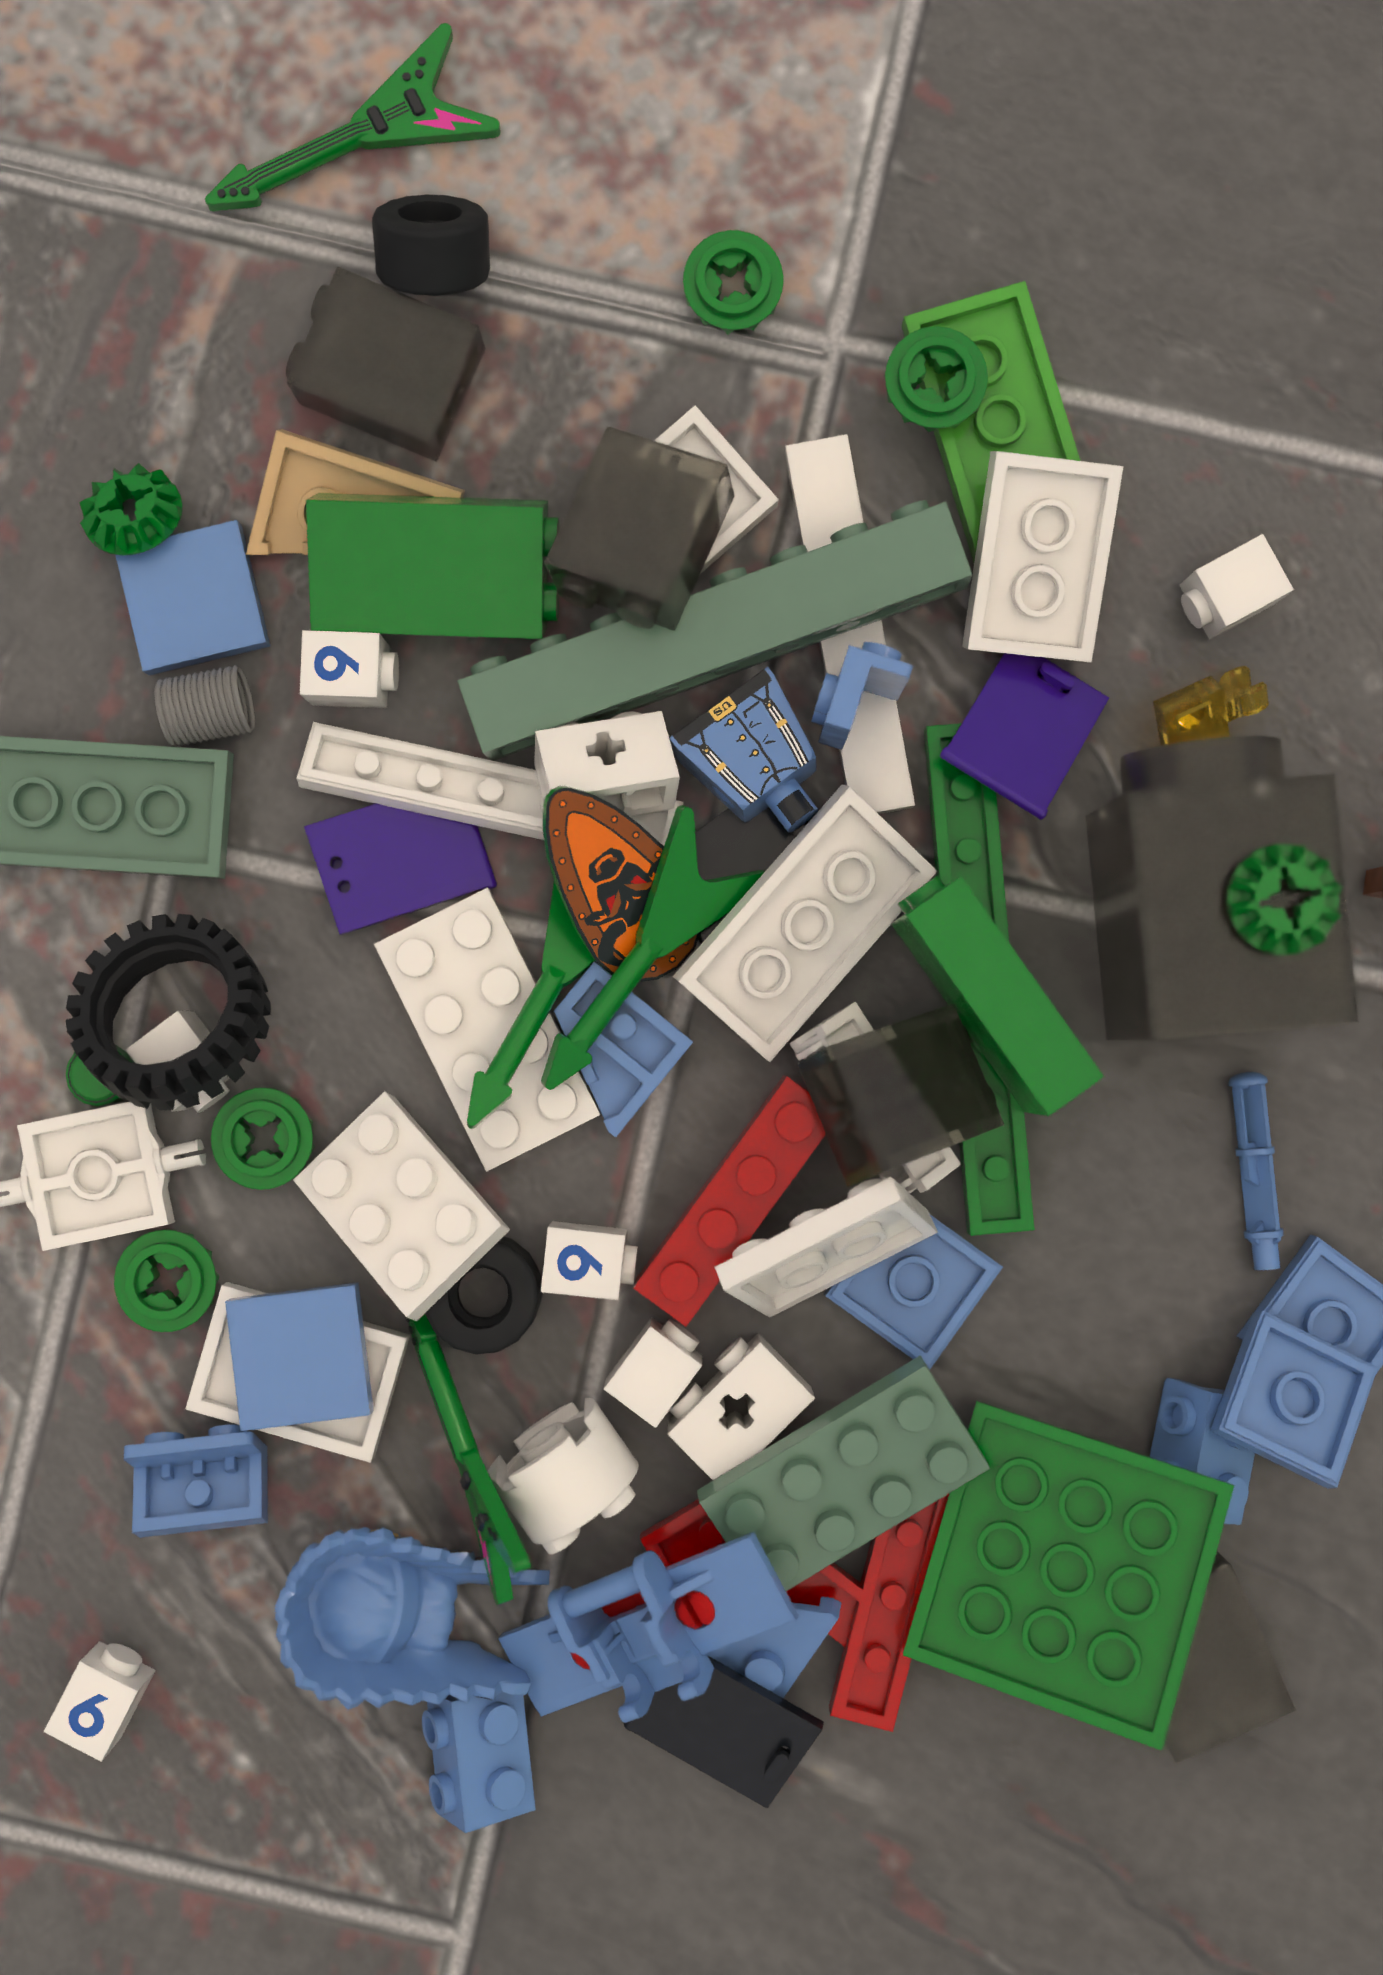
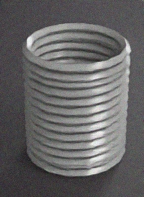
(204, 706)

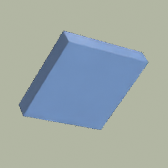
(193, 599)
(919, 1293)
(1329, 1300)
(299, 1356)
(1294, 1399)

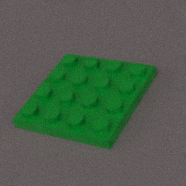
(1071, 1575)

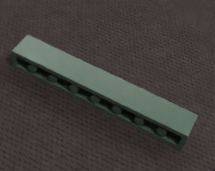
(721, 630)

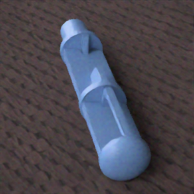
(1257, 1168)

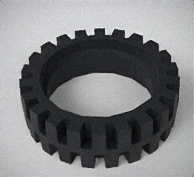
(124, 967)

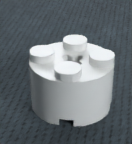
(565, 1474)

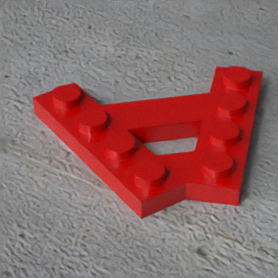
(872, 1614)

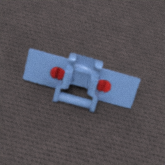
(648, 1627)

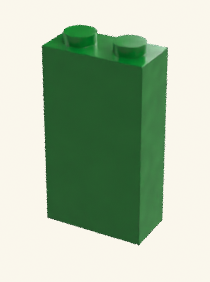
(430, 565)
(995, 996)

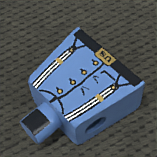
(751, 753)

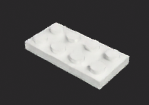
(805, 923)
(463, 992)

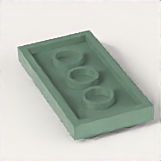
(114, 807)
(847, 1474)

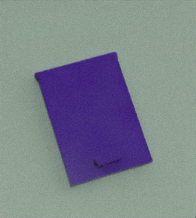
(1025, 730)
(395, 863)

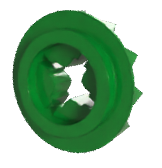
(726, 254)
(947, 352)
(156, 513)
(1270, 928)
(233, 1139)
(139, 1270)

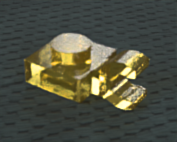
(1207, 707)

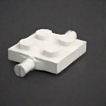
(96, 1174)

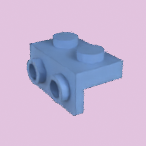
(869, 669)
(1186, 1441)
(198, 1481)
(479, 1760)

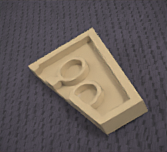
(309, 467)

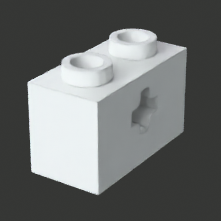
(616, 759)
(773, 1402)

